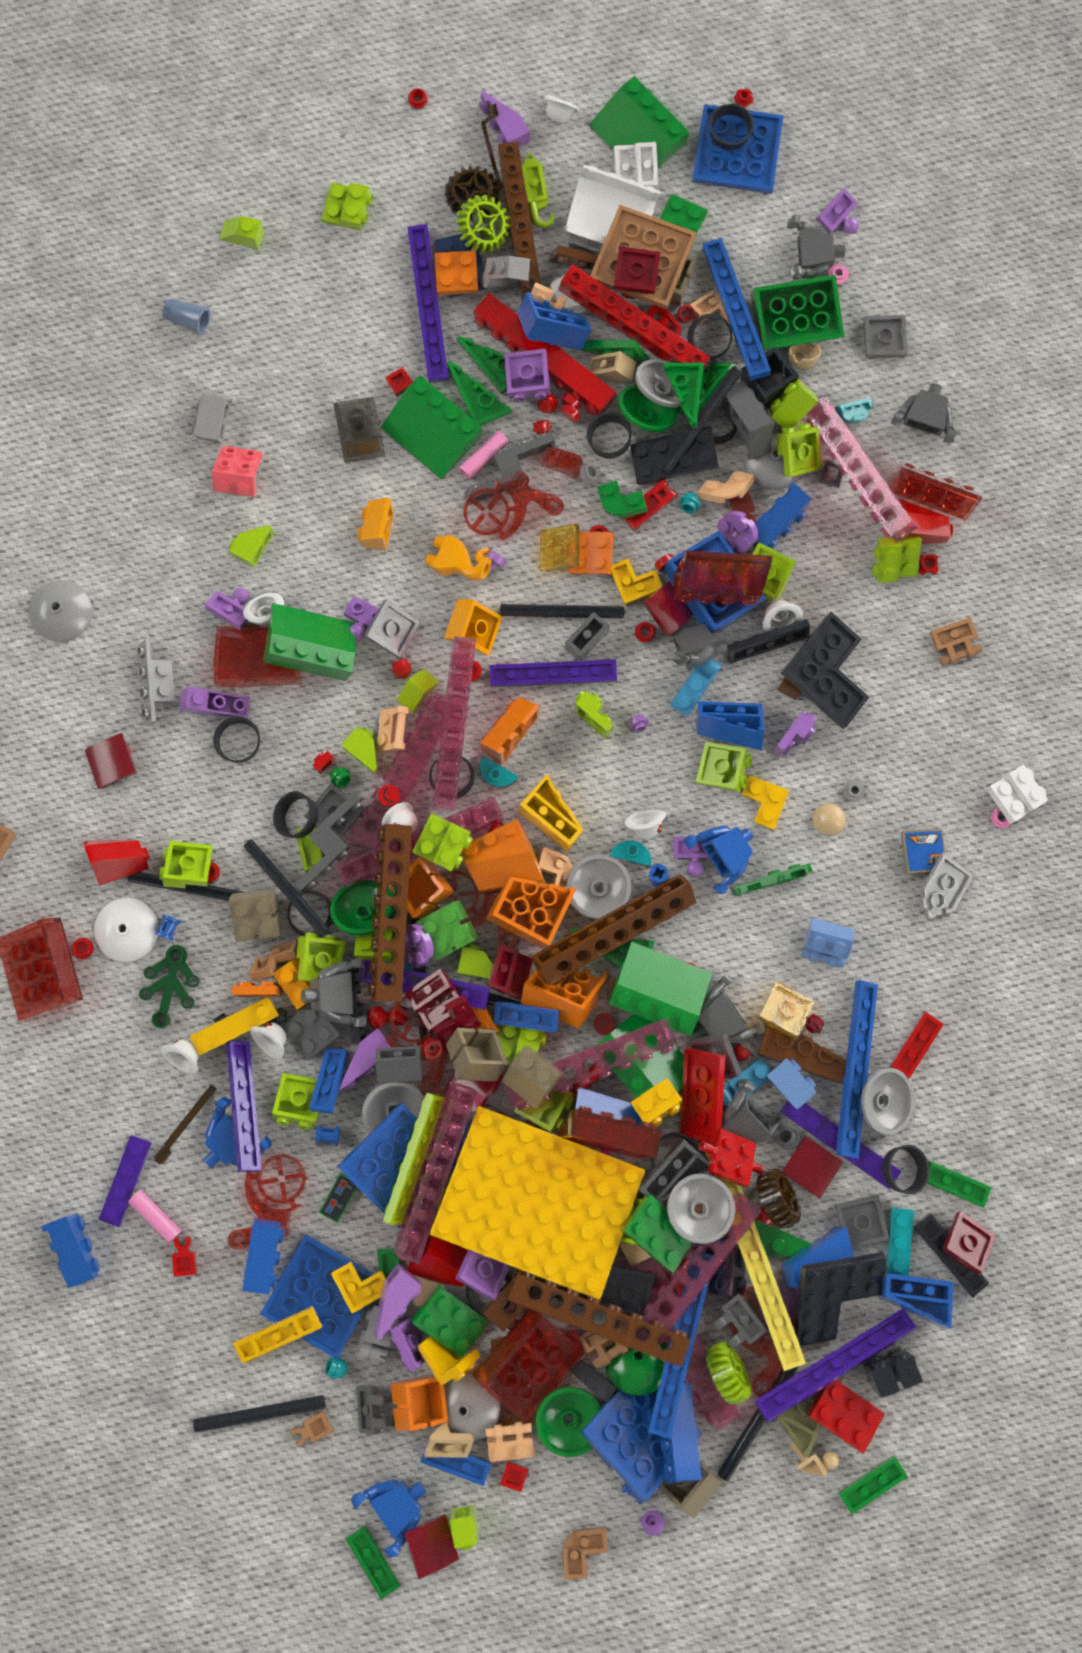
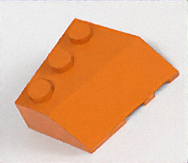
(501, 855)
(531, 909)
(573, 995)

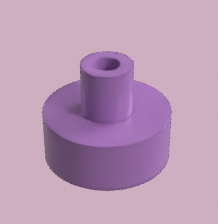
(496, 559)
(653, 1523)

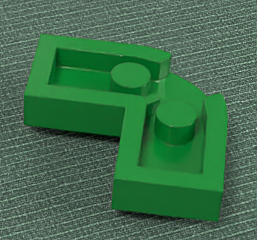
(619, 505)

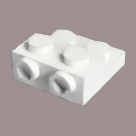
(1017, 794)

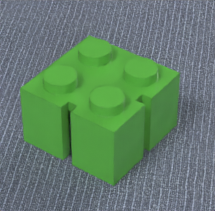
(447, 931)

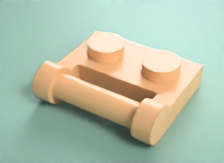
(391, 729)

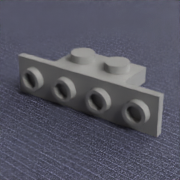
(156, 682)

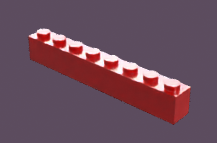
(562, 368)

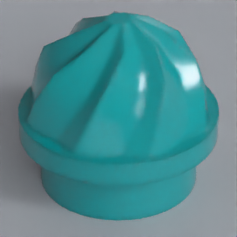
(689, 503)
(336, 1368)

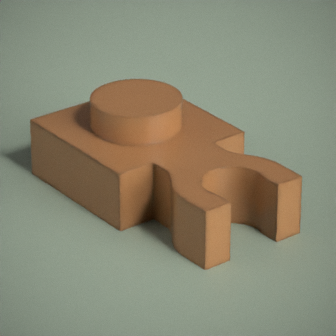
(315, 1428)

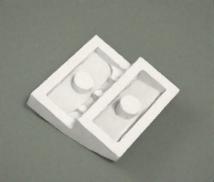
(637, 163)

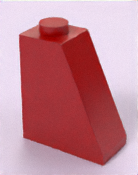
(930, 525)
(115, 858)
(439, 1261)

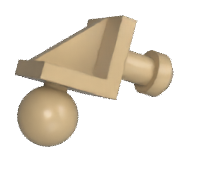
(813, 1464)

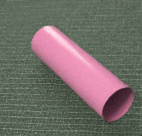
(483, 454)
(154, 1216)

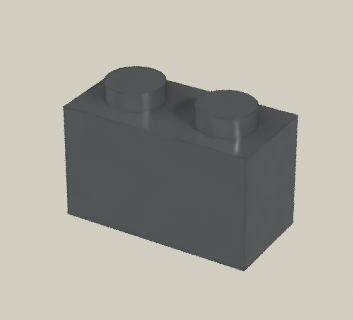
(587, 636)
(399, 1064)

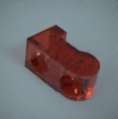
(562, 461)

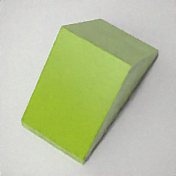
(417, 689)

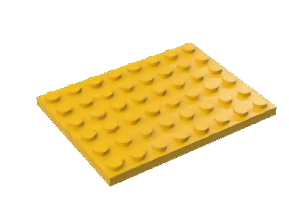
(538, 1202)

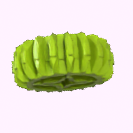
(478, 217)
(728, 1373)

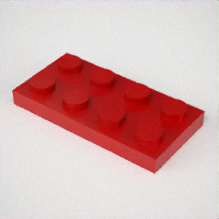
(702, 1094)

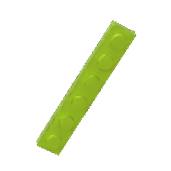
(414, 1159)

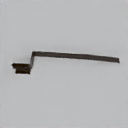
(493, 111)
(165, 1152)

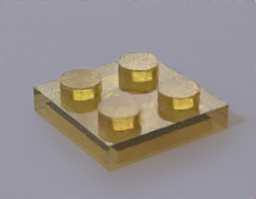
(559, 547)
(786, 1010)

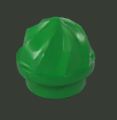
(340, 777)

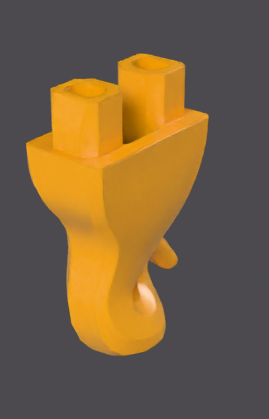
(455, 559)

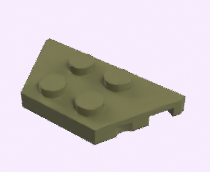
(799, 1426)

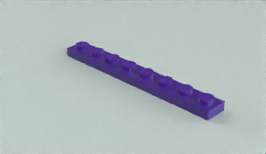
(428, 303)
(835, 1365)

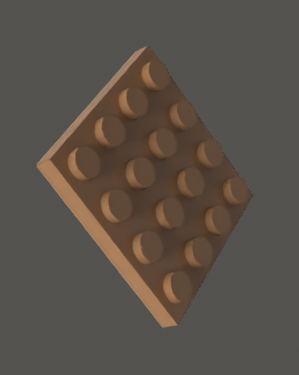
(645, 232)

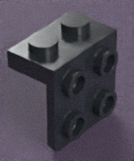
(730, 1276)

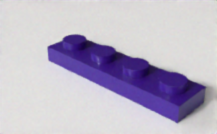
(125, 1181)

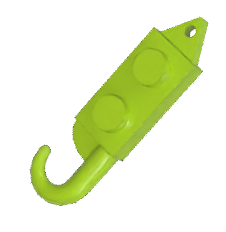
(536, 190)

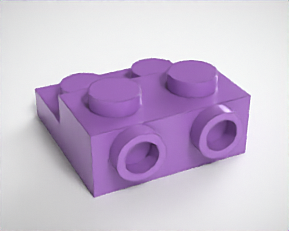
(527, 375)
(797, 733)

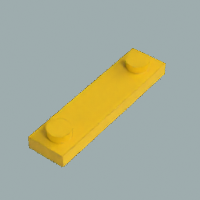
(234, 1025)
(277, 1335)

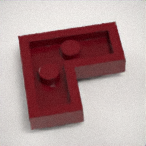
(461, 1017)

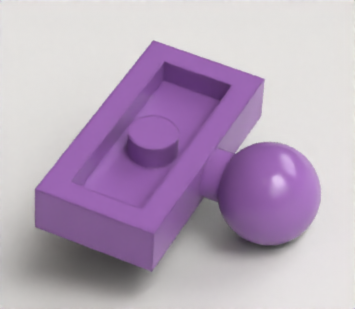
(837, 212)
(229, 609)
(362, 614)
(680, 851)

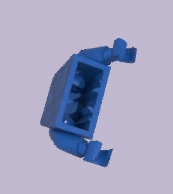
(726, 849)
(221, 1137)
(395, 1506)

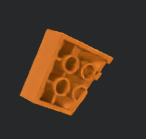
(509, 729)

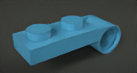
(695, 686)
(755, 1073)

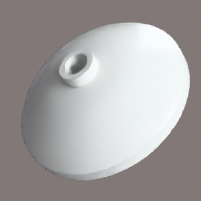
(139, 932)

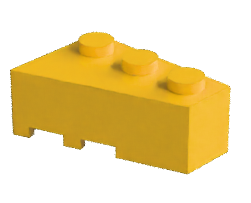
(551, 815)

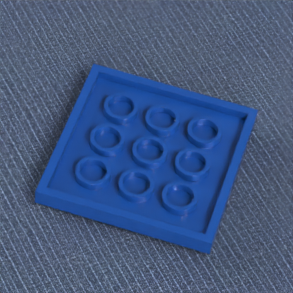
(747, 167)
(377, 1159)
(310, 1283)
(623, 1440)

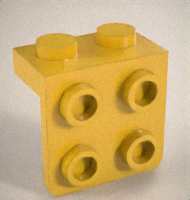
(658, 1103)
(444, 1362)

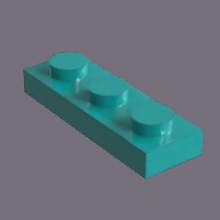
(899, 1241)

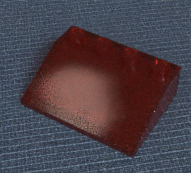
(934, 491)
(721, 577)
(240, 660)
(39, 968)
(611, 1134)
(528, 1364)

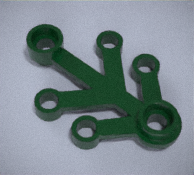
(169, 983)

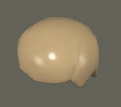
(810, 352)
(829, 819)

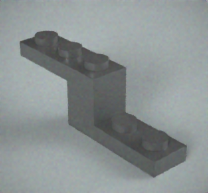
(508, 462)
(330, 842)

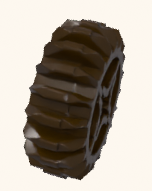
(458, 186)
(778, 1198)

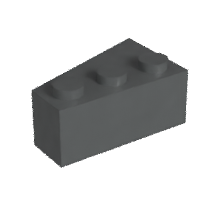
(750, 418)
(676, 1165)

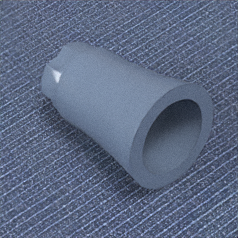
(187, 315)

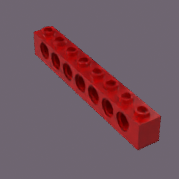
(628, 319)

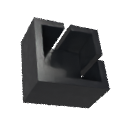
(772, 386)
(888, 1370)

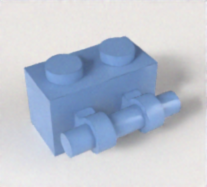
(828, 939)
(792, 1083)

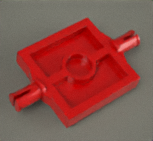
(732, 1157)

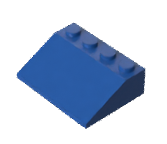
(714, 614)

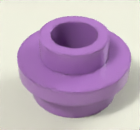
(638, 723)

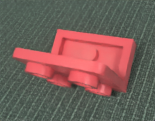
(236, 471)

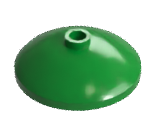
(643, 412)
(353, 903)
(634, 1375)
(555, 1432)

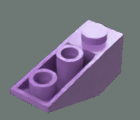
(508, 123)
(213, 703)
(364, 1059)
(396, 1294)

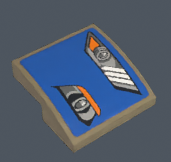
(921, 849)

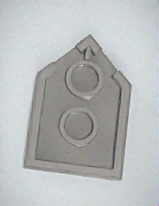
(944, 886)

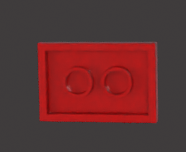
(846, 1415)

